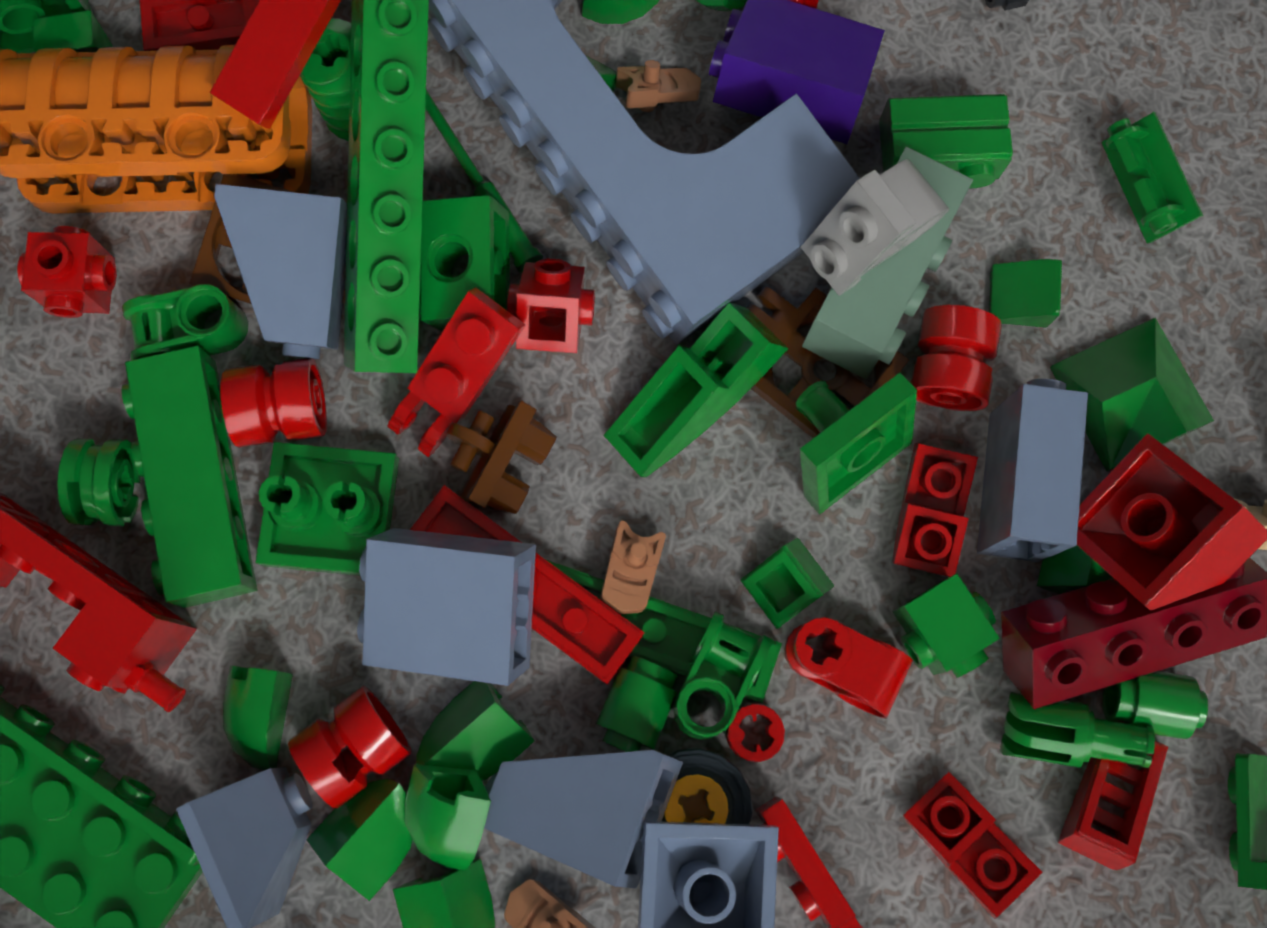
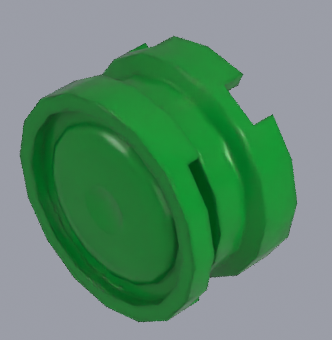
(97, 482)

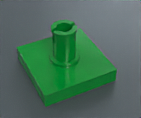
(854, 440)

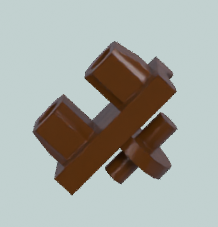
(513, 434)

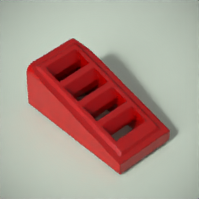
(1129, 830)

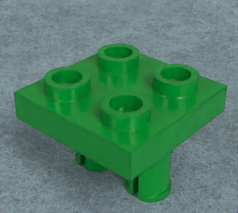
(324, 506)

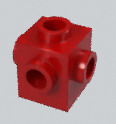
(67, 272)
(551, 305)

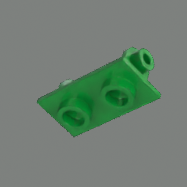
(1150, 176)

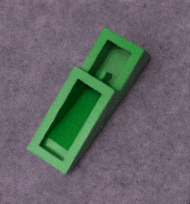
(695, 389)

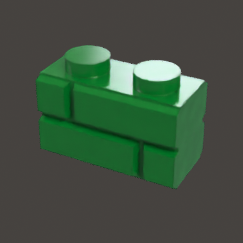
(956, 131)

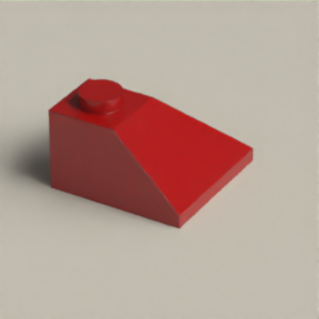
(1165, 527)

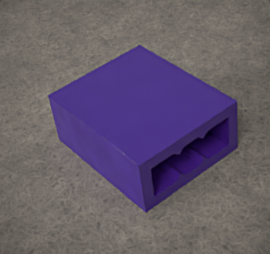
(793, 49)

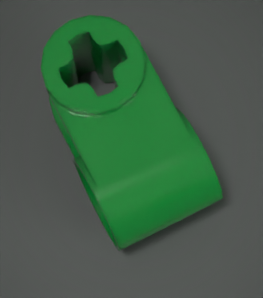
(178, 319)
(721, 674)

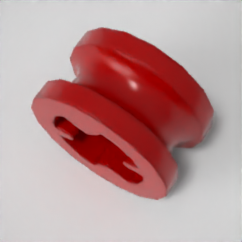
(774, 730)

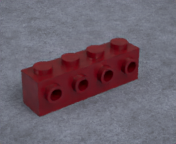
(1108, 636)

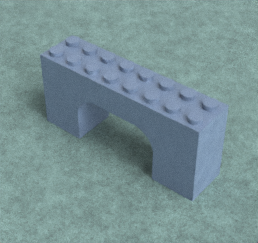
(672, 222)

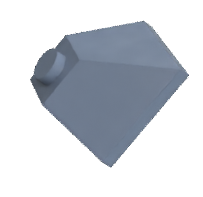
(250, 842)
(708, 875)

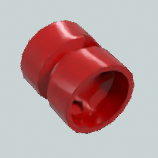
(956, 350)
(262, 403)
(372, 740)

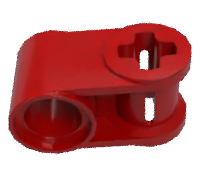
(858, 667)

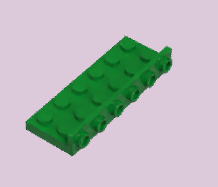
(79, 838)

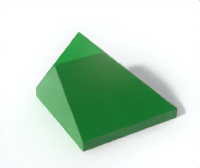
(1132, 391)

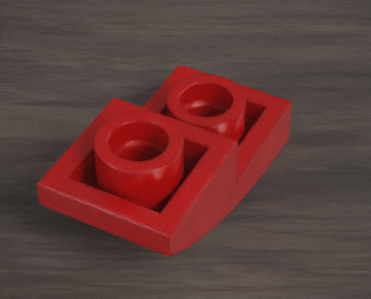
(934, 509)
(972, 845)

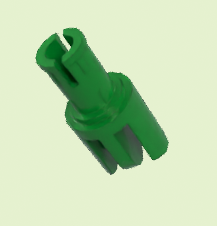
(1071, 735)

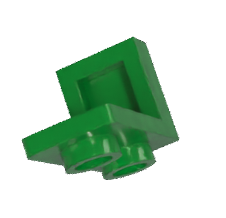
(1249, 843)

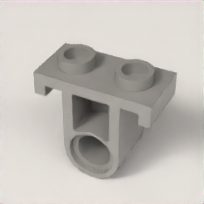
(873, 224)

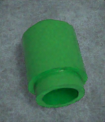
(1160, 700)
(637, 705)

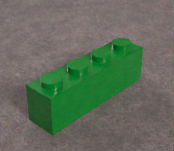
(188, 478)

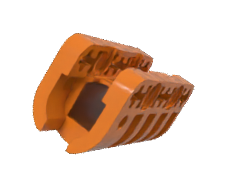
(141, 118)

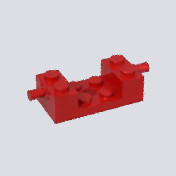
(119, 634)

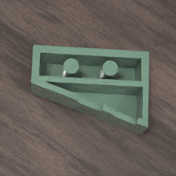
(863, 321)

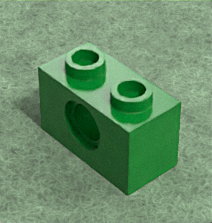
(459, 228)

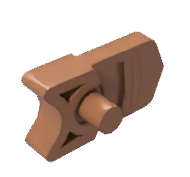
(651, 85)
(631, 570)
(537, 907)

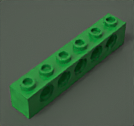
(385, 184)

